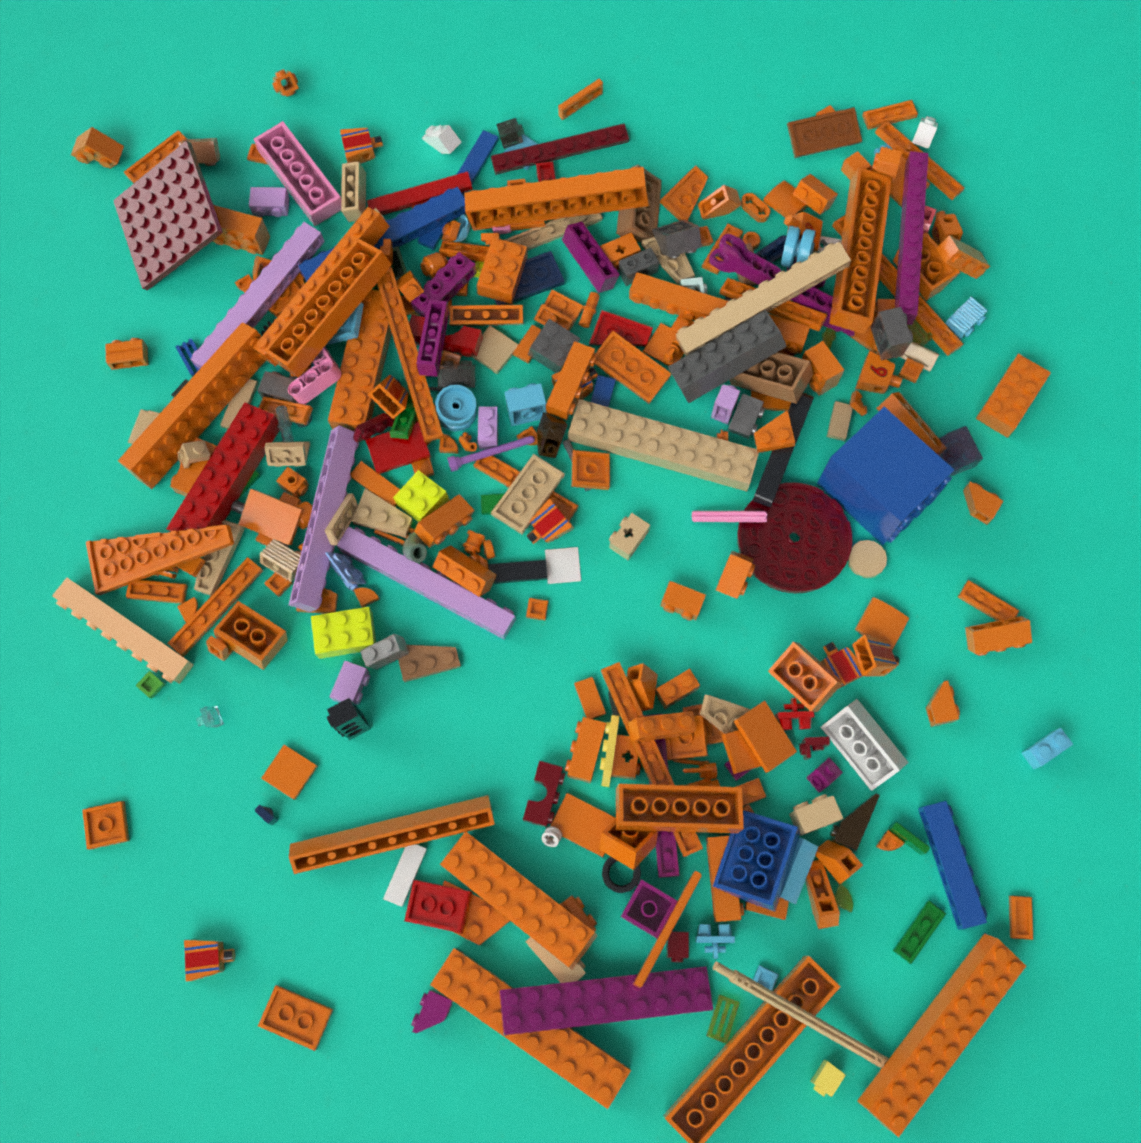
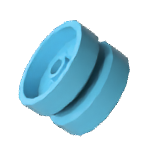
(797, 248)
(465, 403)

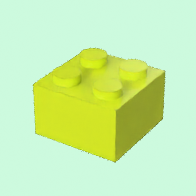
(420, 496)

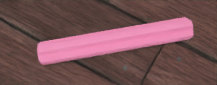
(729, 516)

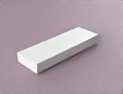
(405, 874)

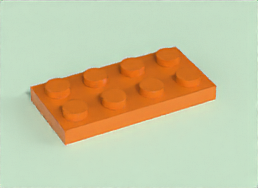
(631, 367)

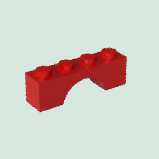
(465, 341)

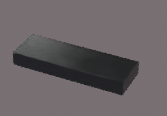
(519, 571)

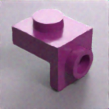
(824, 775)

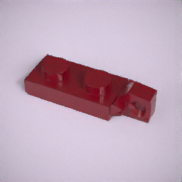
(372, 426)

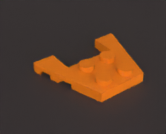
(285, 298)

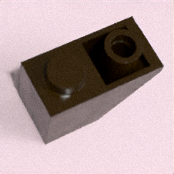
(550, 434)

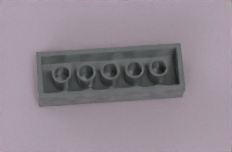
(727, 356)

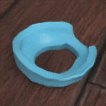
(464, 228)

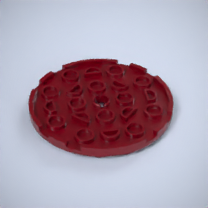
(813, 559)

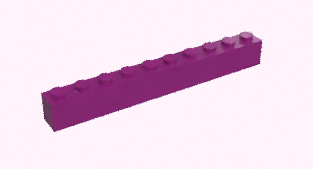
(911, 234)

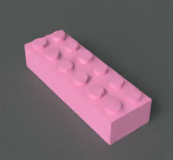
(298, 173)

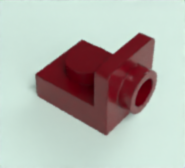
(815, 743)

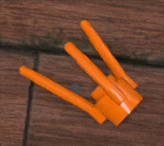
(706, 770)

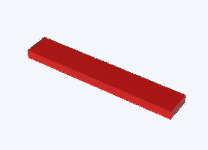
(419, 194)

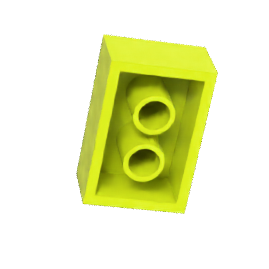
(343, 632)

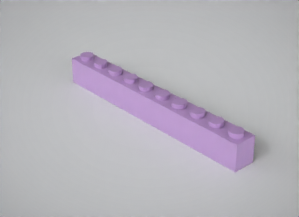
(263, 290)
(329, 495)
(426, 582)

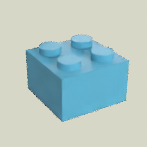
(525, 404)

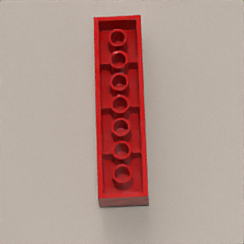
(227, 470)

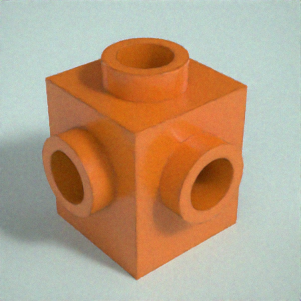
(291, 85)

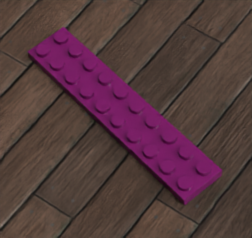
(604, 1001)

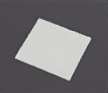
(562, 565)

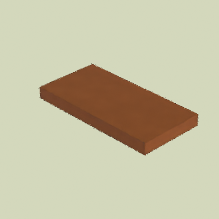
(824, 132)

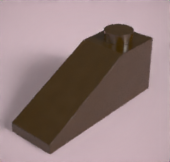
(852, 827)

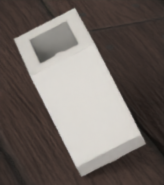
(925, 132)
(441, 138)

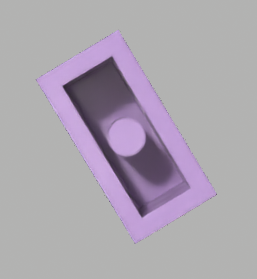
(269, 201)
(725, 403)
(487, 427)
(350, 683)

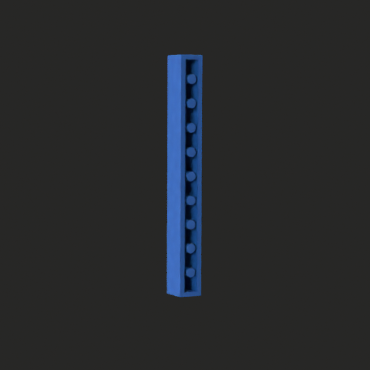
(407, 225)

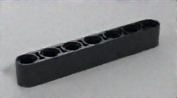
(780, 458)

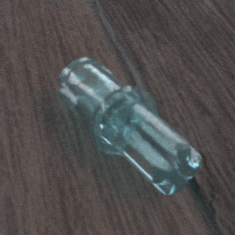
(284, 424)

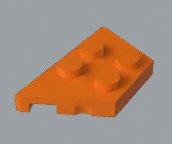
(481, 919)

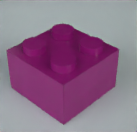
(648, 909)

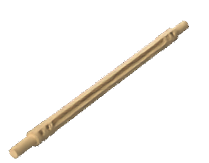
(801, 1015)

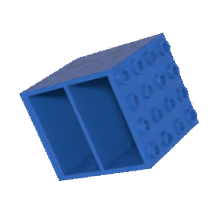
(885, 476)

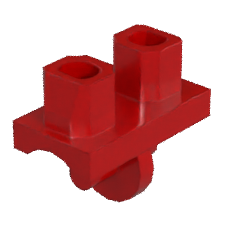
(803, 717)

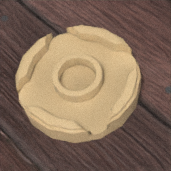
(867, 559)

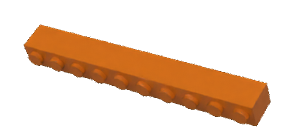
(369, 228)
(695, 304)
(391, 834)

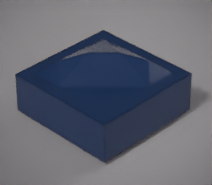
(266, 814)

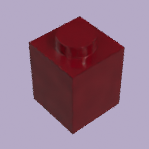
(677, 946)

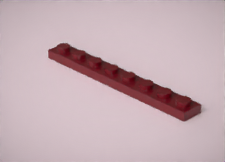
(560, 149)

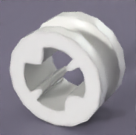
(553, 831)

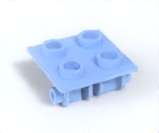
(343, 566)

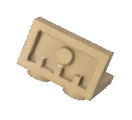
(287, 453)

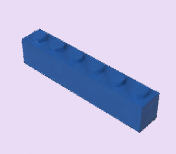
(952, 865)

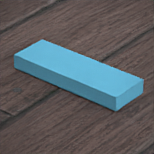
(798, 870)

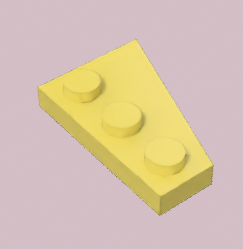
(609, 747)

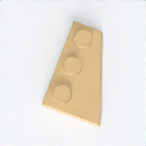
(721, 713)

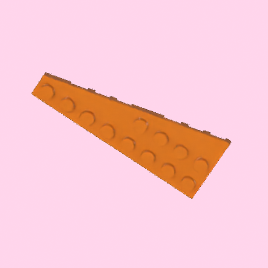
(131, 559)

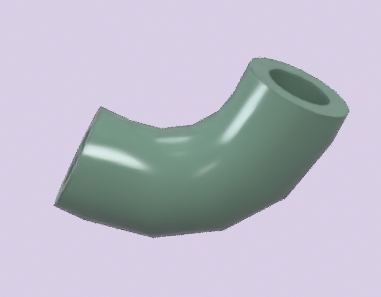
(414, 548)

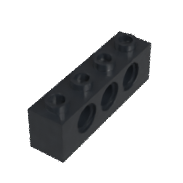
(347, 719)

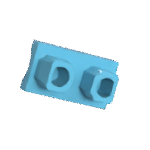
(724, 936)

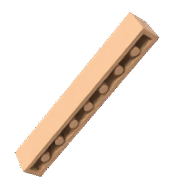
(122, 630)

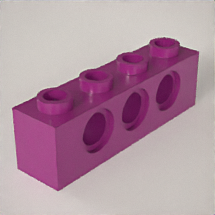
(433, 338)

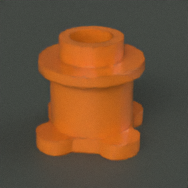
(473, 542)

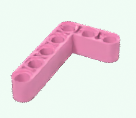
(315, 379)

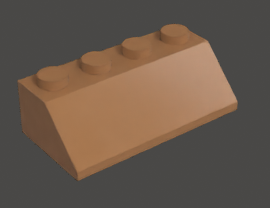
(642, 219)

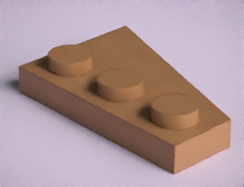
(427, 661)

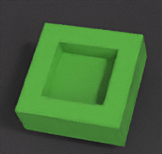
(150, 685)

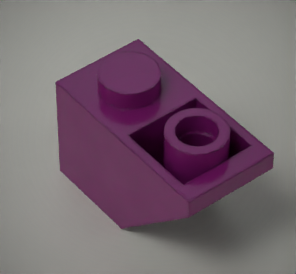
(434, 1011)

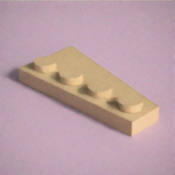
(216, 563)

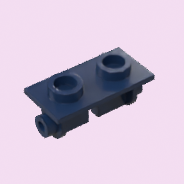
(773, 250)

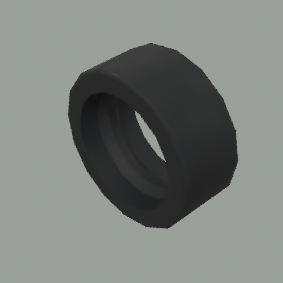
(618, 888)

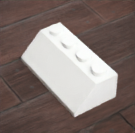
(864, 745)

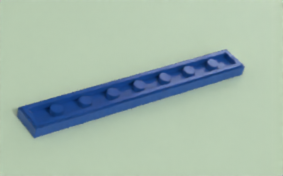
(472, 164)

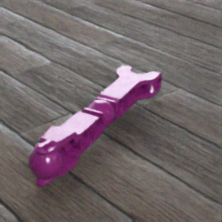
(751, 266)

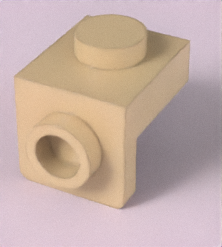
(193, 452)

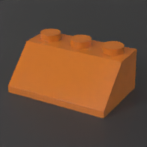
(934, 271)

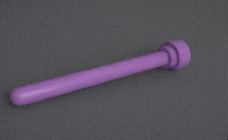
(456, 462)

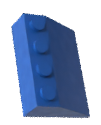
(758, 860)

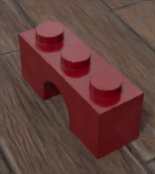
(540, 812)

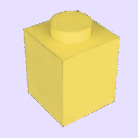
(827, 1079)

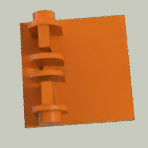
(664, 346)

